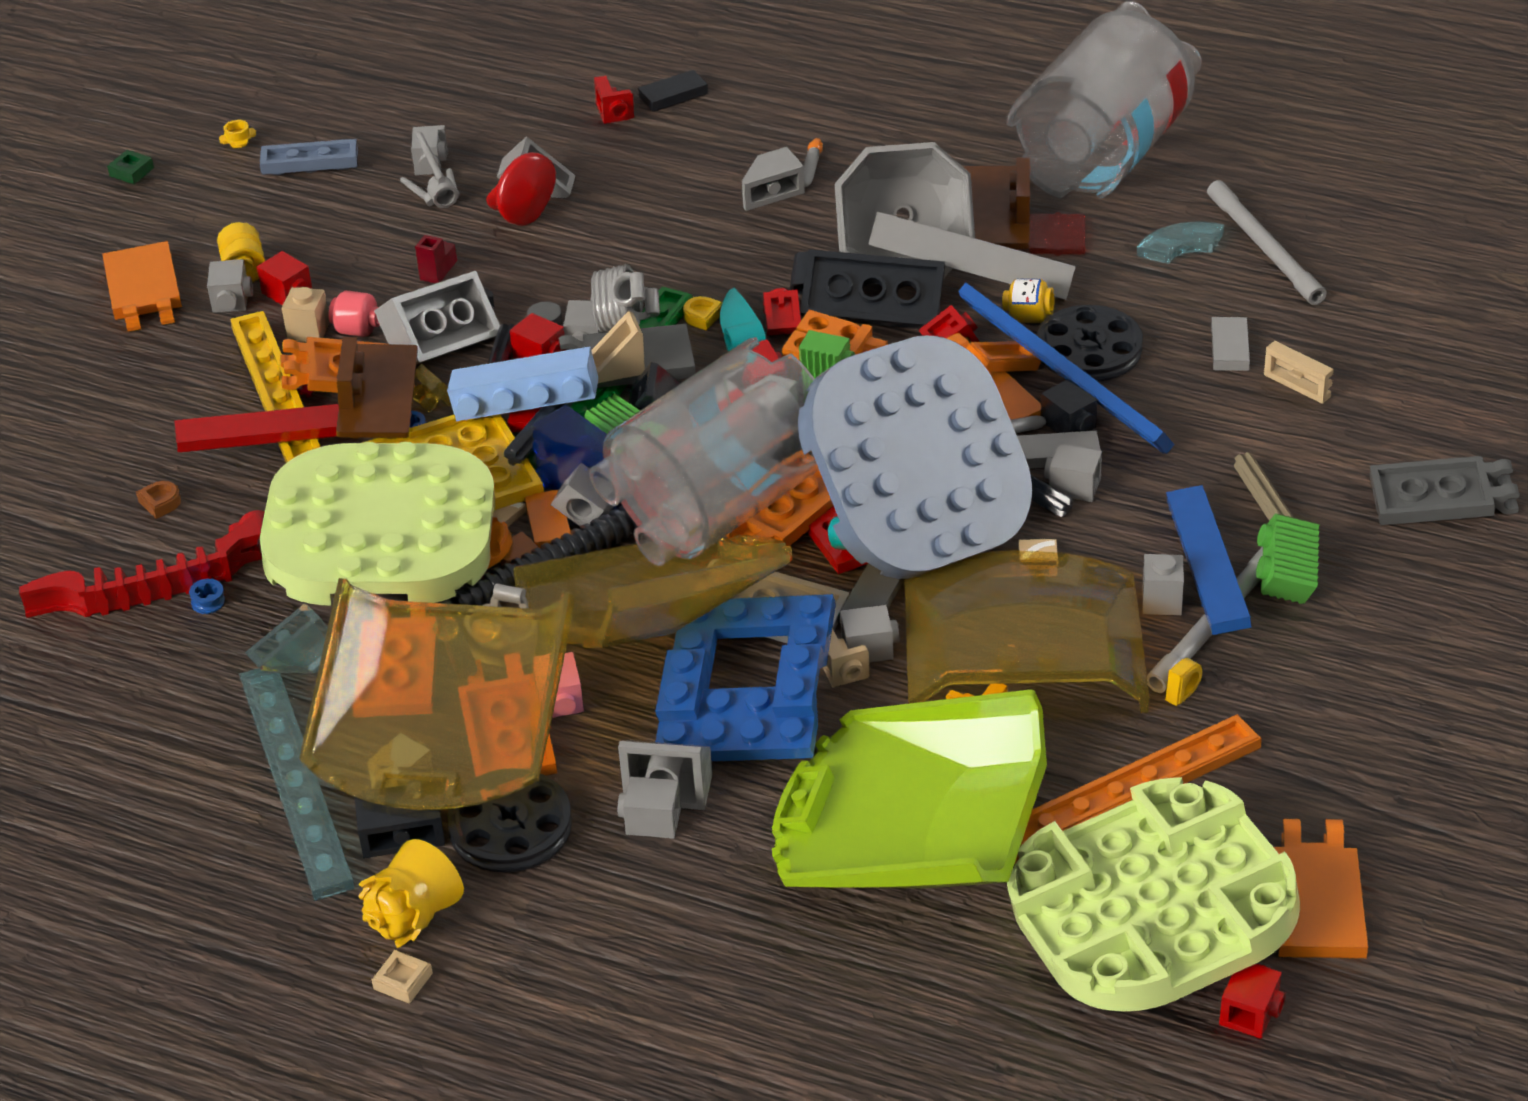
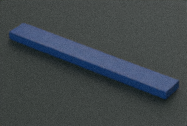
(1066, 368)

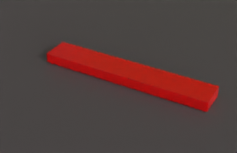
(256, 428)

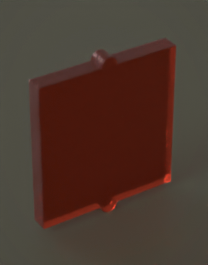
(1057, 234)

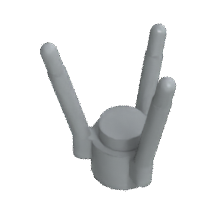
(441, 189)

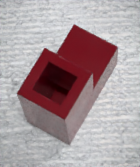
(434, 258)

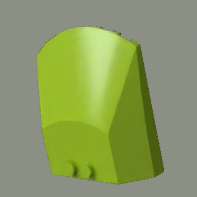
(914, 795)

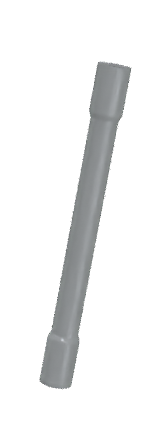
(1302, 280)
(1199, 633)

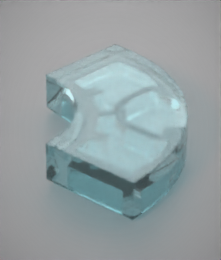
(1180, 238)

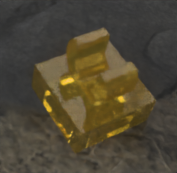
(431, 390)

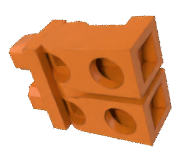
(860, 337)

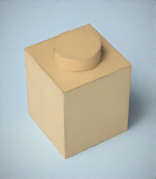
(305, 313)

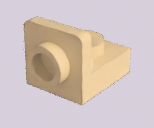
(846, 664)

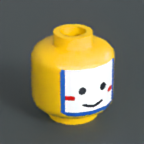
(1029, 300)

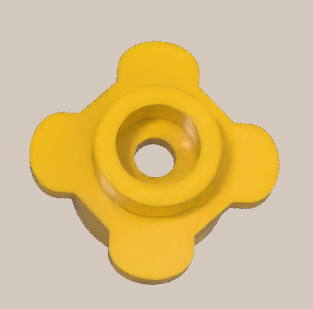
(237, 133)

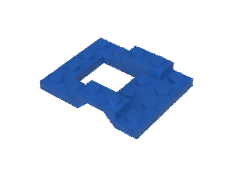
(748, 720)

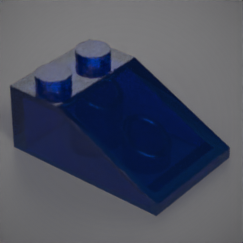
(563, 443)

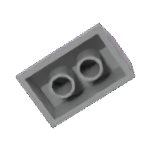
(440, 317)

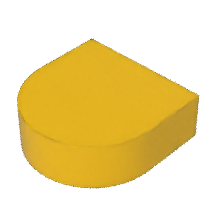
(702, 311)
(1183, 681)

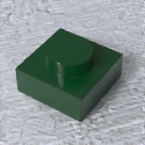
(130, 166)

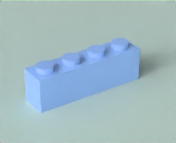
(523, 384)

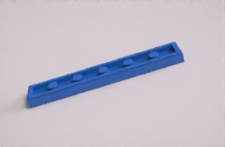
(1208, 560)

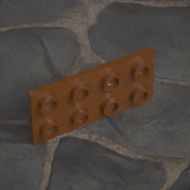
(1002, 203)
(375, 389)

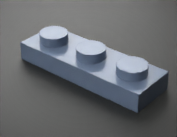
(309, 156)

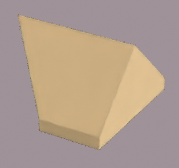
(620, 351)

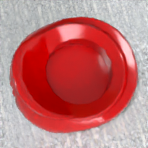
(524, 189)

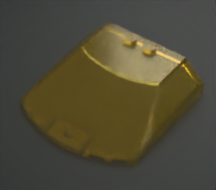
(630, 599)
(1024, 622)
(434, 699)

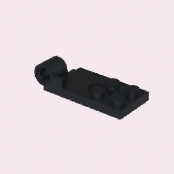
(836, 280)

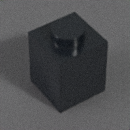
(1068, 408)

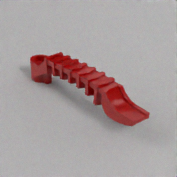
(69, 592)

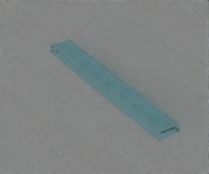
(296, 785)

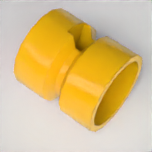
(241, 242)

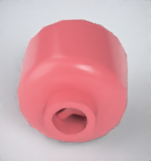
(353, 313)

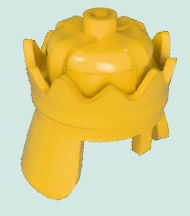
(410, 891)

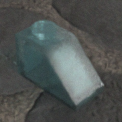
(292, 645)

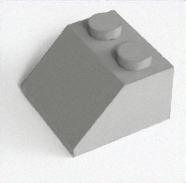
(669, 761)

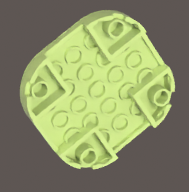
(381, 518)
(1154, 896)

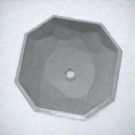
(898, 177)

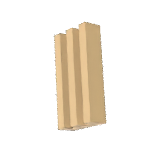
(1296, 367)

